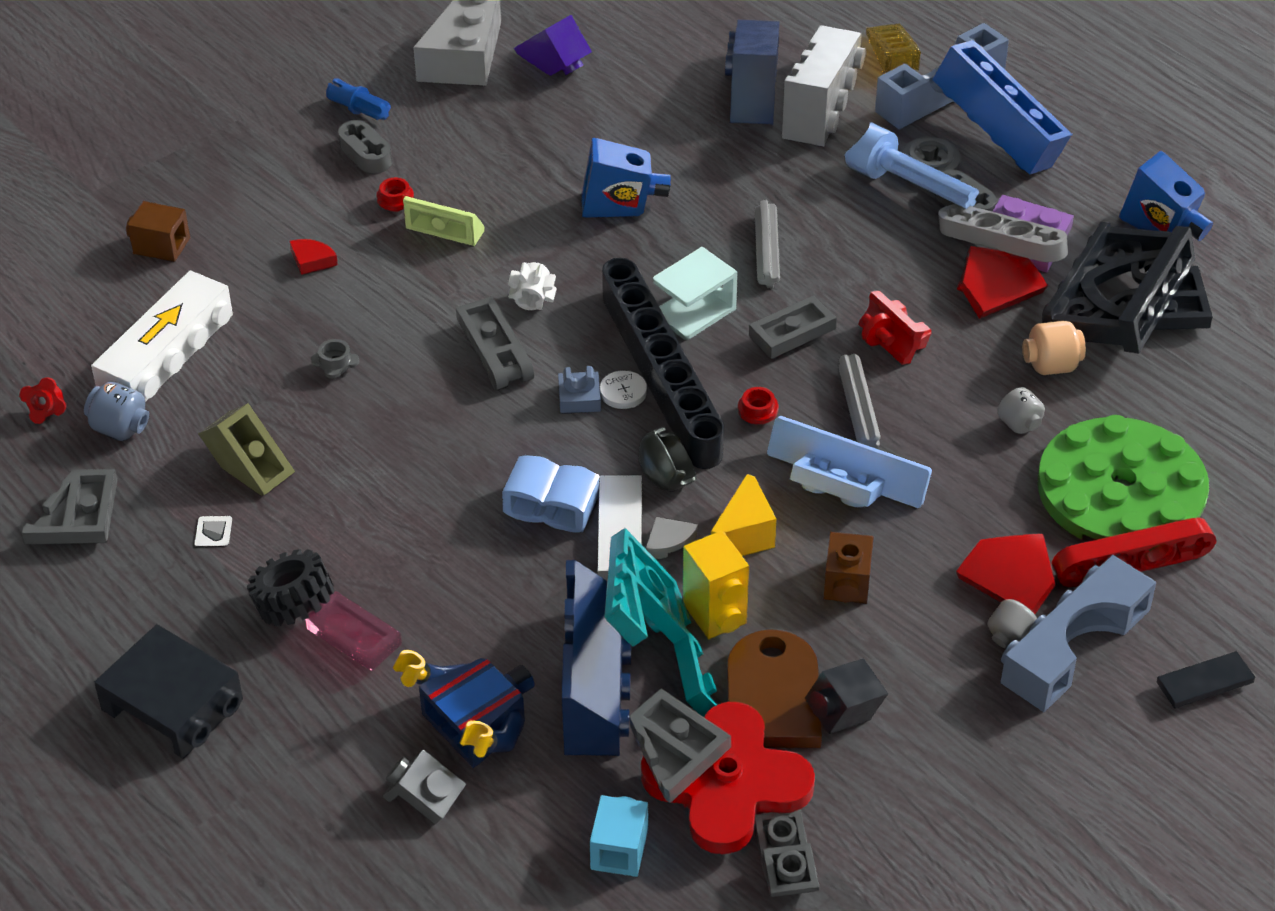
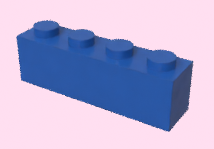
(1001, 107)

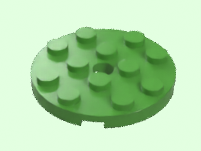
(1081, 470)

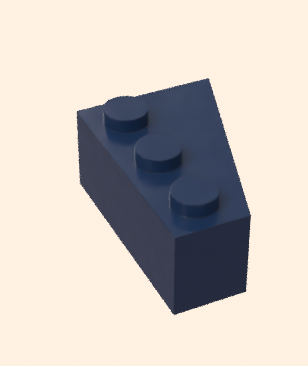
(753, 68)

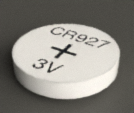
(623, 389)

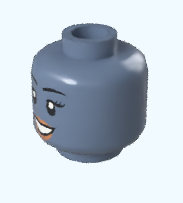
(116, 411)

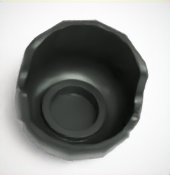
(665, 460)

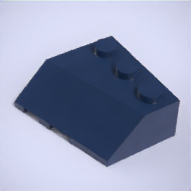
(592, 669)

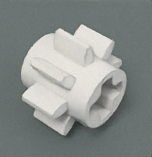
(532, 286)

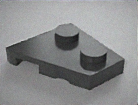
(77, 510)
(676, 742)

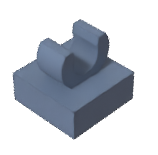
(579, 391)

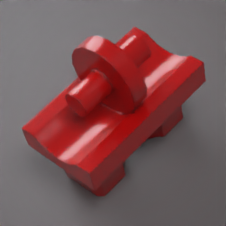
(890, 327)

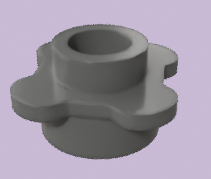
(334, 358)

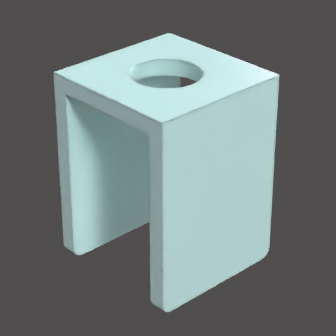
(697, 292)

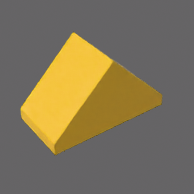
(748, 519)

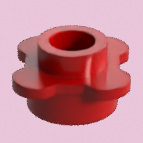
(54, 400)

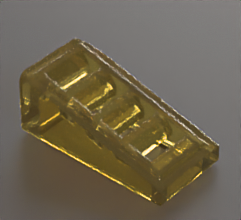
(894, 47)

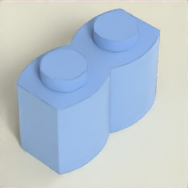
(550, 493)

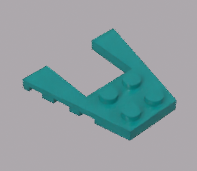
(644, 589)

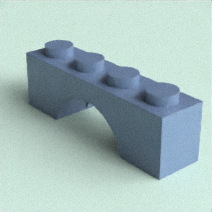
(908, 96)
(1107, 600)

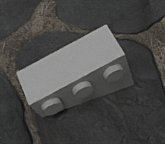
(459, 44)

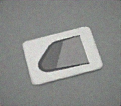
(213, 531)

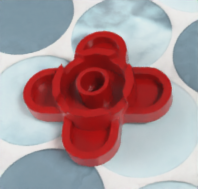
(739, 783)

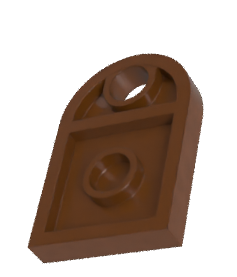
(777, 686)

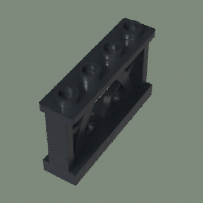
(1161, 253)

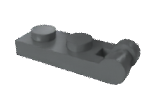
(494, 342)

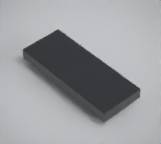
(1205, 679)

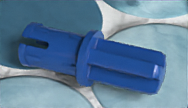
(358, 100)

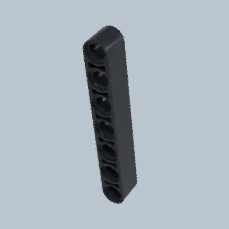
(663, 363)

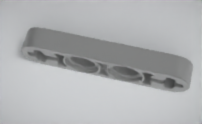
(1003, 233)

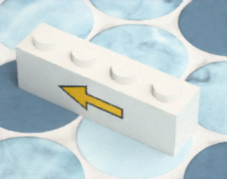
(166, 335)

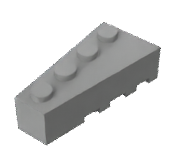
(821, 85)

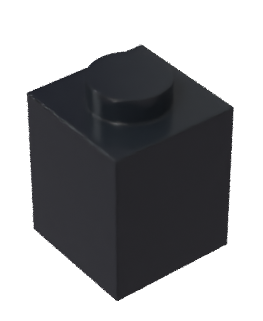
(846, 695)

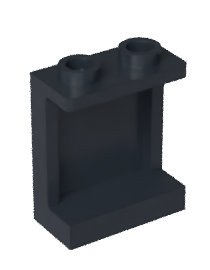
(171, 688)

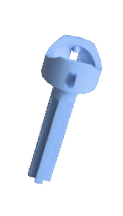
(878, 153)

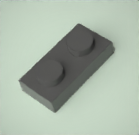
(792, 326)

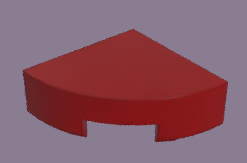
(312, 255)

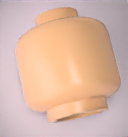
(1054, 347)

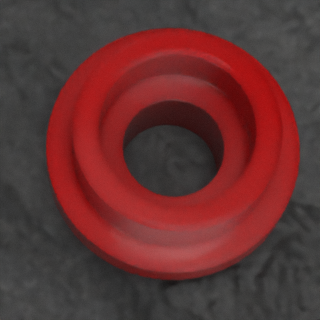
(392, 192)
(758, 406)

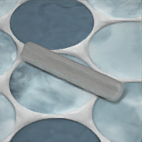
(767, 244)
(859, 400)

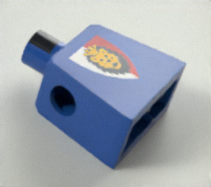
(619, 180)
(1165, 198)

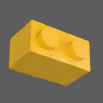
(715, 584)

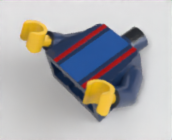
(470, 703)

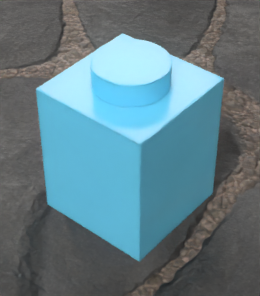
(619, 835)

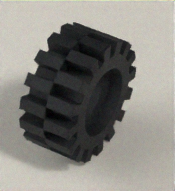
(290, 587)

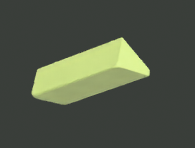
(442, 221)

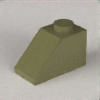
(247, 450)

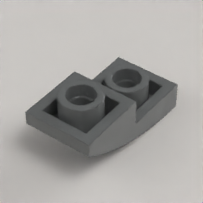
(785, 853)

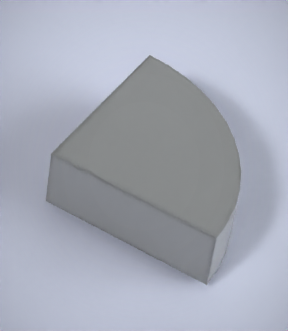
(670, 536)

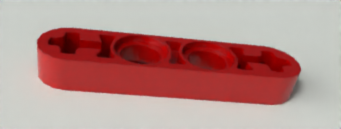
(1176, 541)

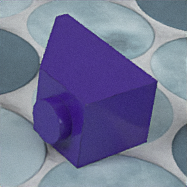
(556, 48)

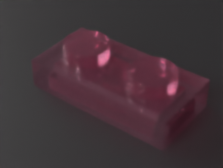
(354, 631)

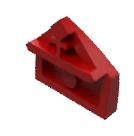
(998, 280)
(1010, 569)

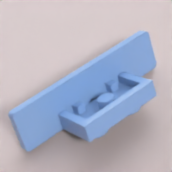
(846, 467)

